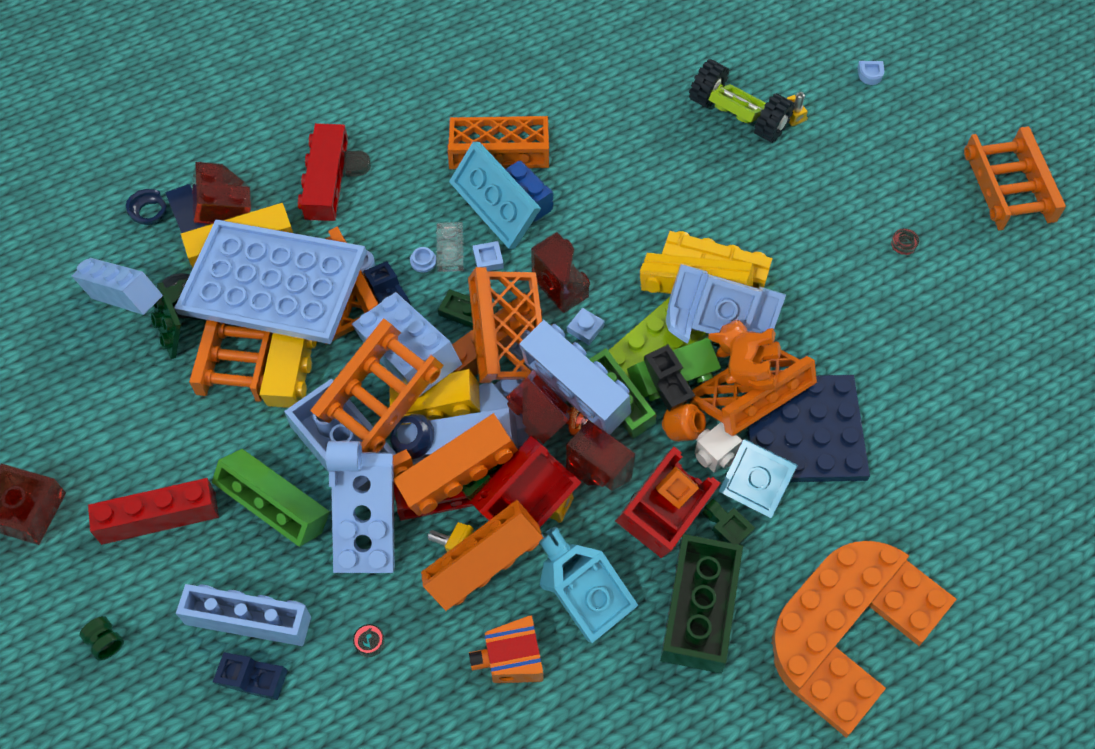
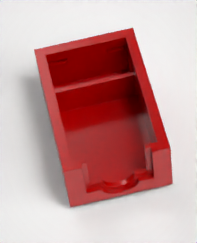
(532, 479)
(657, 520)

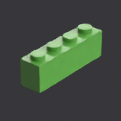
(270, 497)

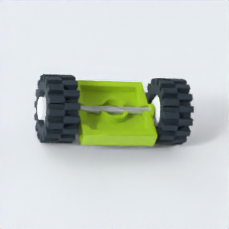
(710, 89)

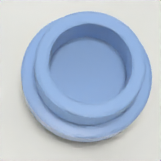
(423, 259)

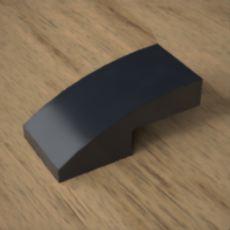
(667, 377)

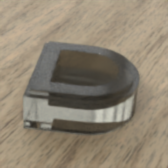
(356, 163)

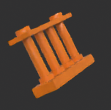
(1030, 162)
(210, 352)
(350, 380)

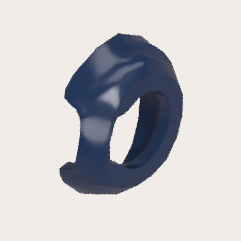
(142, 198)
(423, 440)

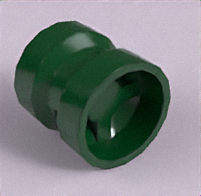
(101, 638)

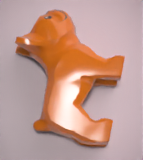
(746, 354)

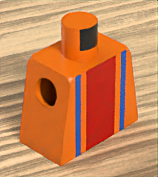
(510, 653)

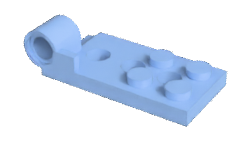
(344, 464)

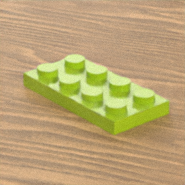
(648, 337)

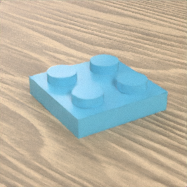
(758, 478)

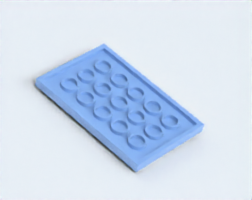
(272, 281)

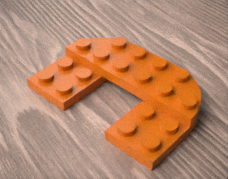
(829, 606)

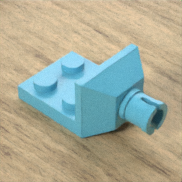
(584, 585)

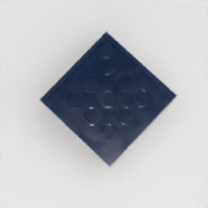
(818, 432)

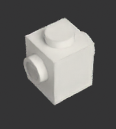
(717, 448)

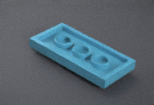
(494, 195)

